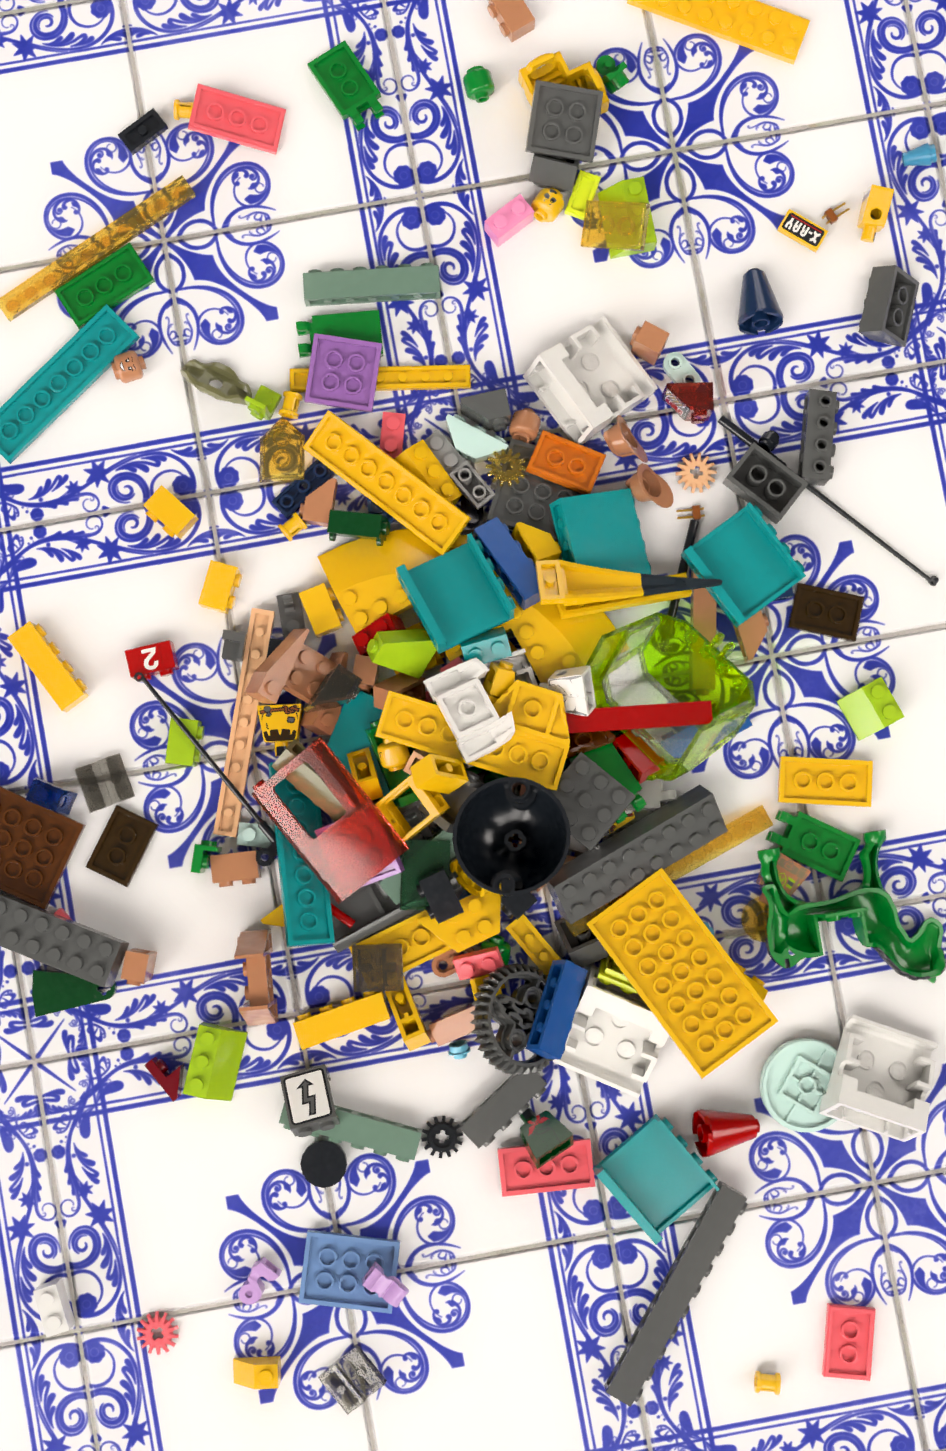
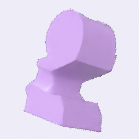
(253, 1287)
(386, 1287)

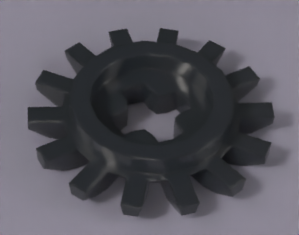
(448, 1144)

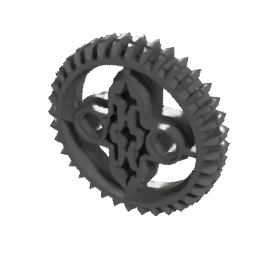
(513, 1015)

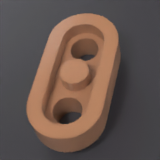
(448, 957)

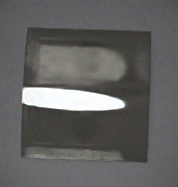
(104, 783)
(377, 967)
(352, 1379)

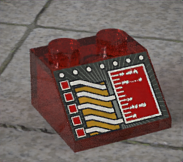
(690, 400)

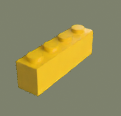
(48, 666)
(342, 1019)

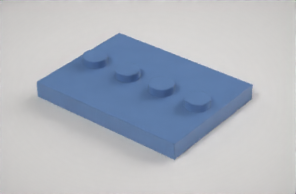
(337, 1265)

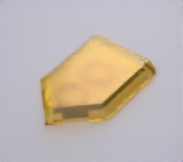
(282, 453)

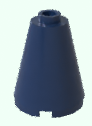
(758, 304)

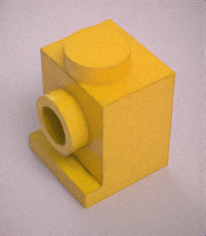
(499, 678)

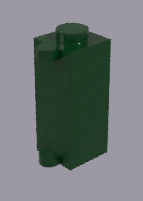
(358, 526)

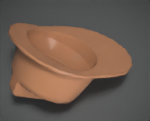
(622, 441)
(649, 486)

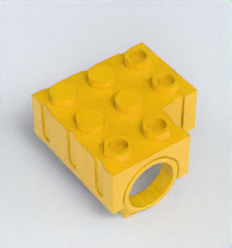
(557, 72)

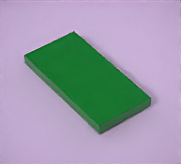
(104, 283)

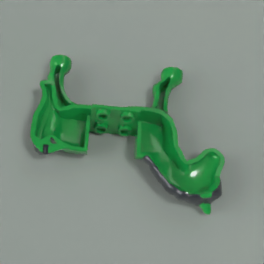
(795, 926)

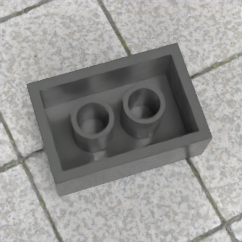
(765, 483)

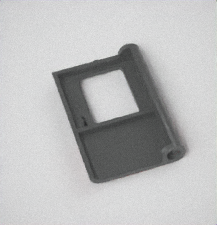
(370, 908)

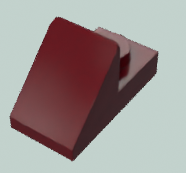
(169, 1082)

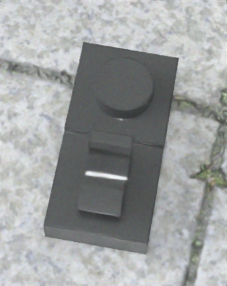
(290, 612)

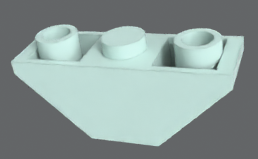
(472, 440)

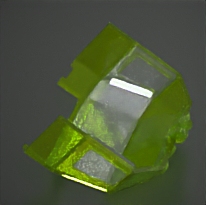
(672, 662)

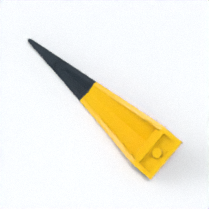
(581, 584)

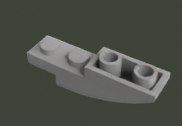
(459, 470)

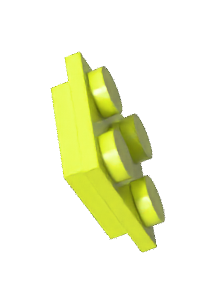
(611, 974)

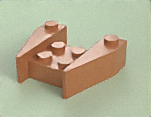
(299, 672)
(262, 1005)

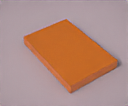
(565, 463)

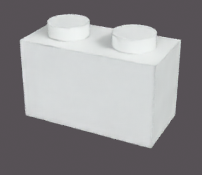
(54, 1307)

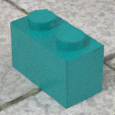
(487, 646)

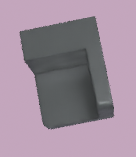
(233, 645)

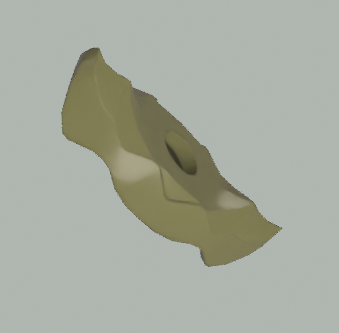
(202, 374)

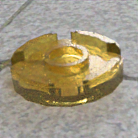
(754, 919)

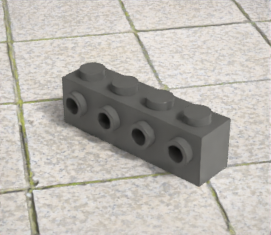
(817, 436)

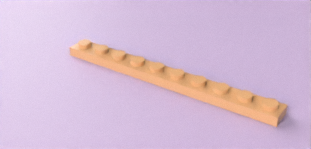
(243, 724)

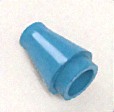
(920, 156)

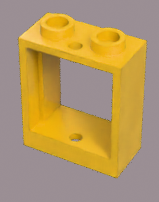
(431, 800)

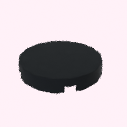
(323, 1163)

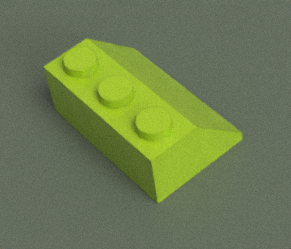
(630, 191)
(215, 1062)

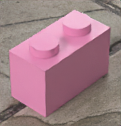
(509, 220)

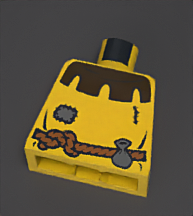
(280, 724)

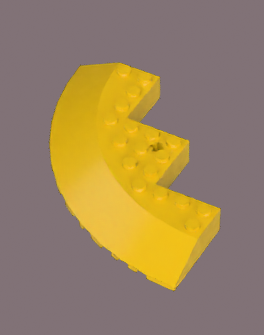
(369, 588)

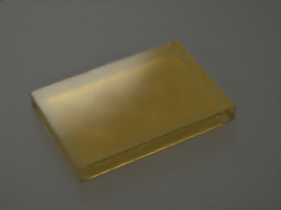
(615, 225)

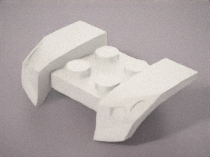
(470, 710)

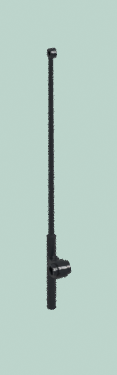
(769, 442)
(263, 825)

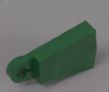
(61, 991)

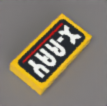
(802, 230)

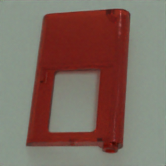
(350, 848)

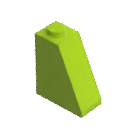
(402, 650)

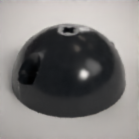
(491, 821)

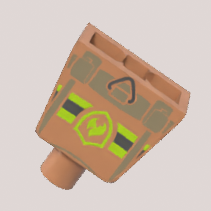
(790, 875)

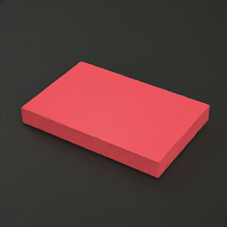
(848, 1341)

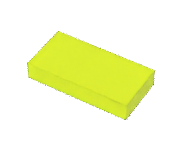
(583, 190)

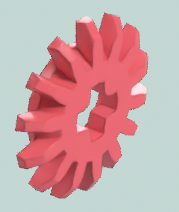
(167, 1332)

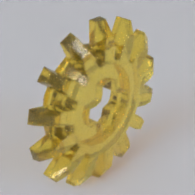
(509, 475)

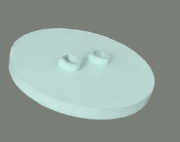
(795, 1081)

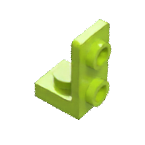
(264, 403)

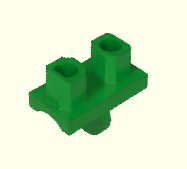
(613, 75)

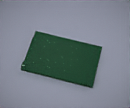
(418, 860)

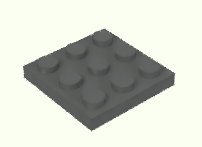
(564, 121)
(591, 800)

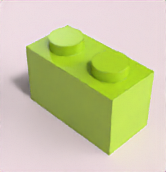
(179, 747)

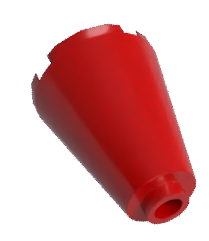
(722, 1130)

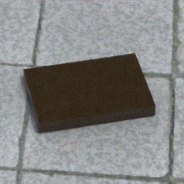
(825, 612)
(122, 845)

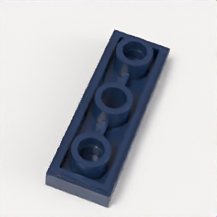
(291, 497)

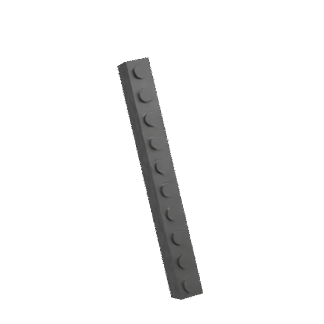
(675, 1293)

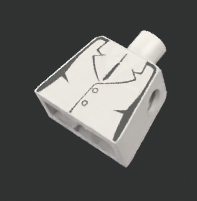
(576, 688)

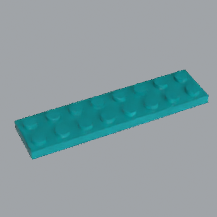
(62, 381)
(303, 895)

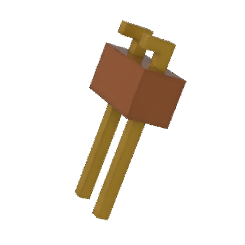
(831, 216)
(695, 513)

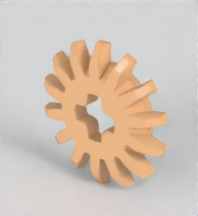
(688, 478)

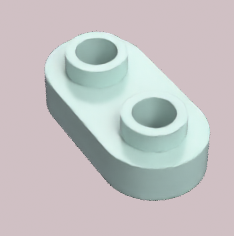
(680, 372)

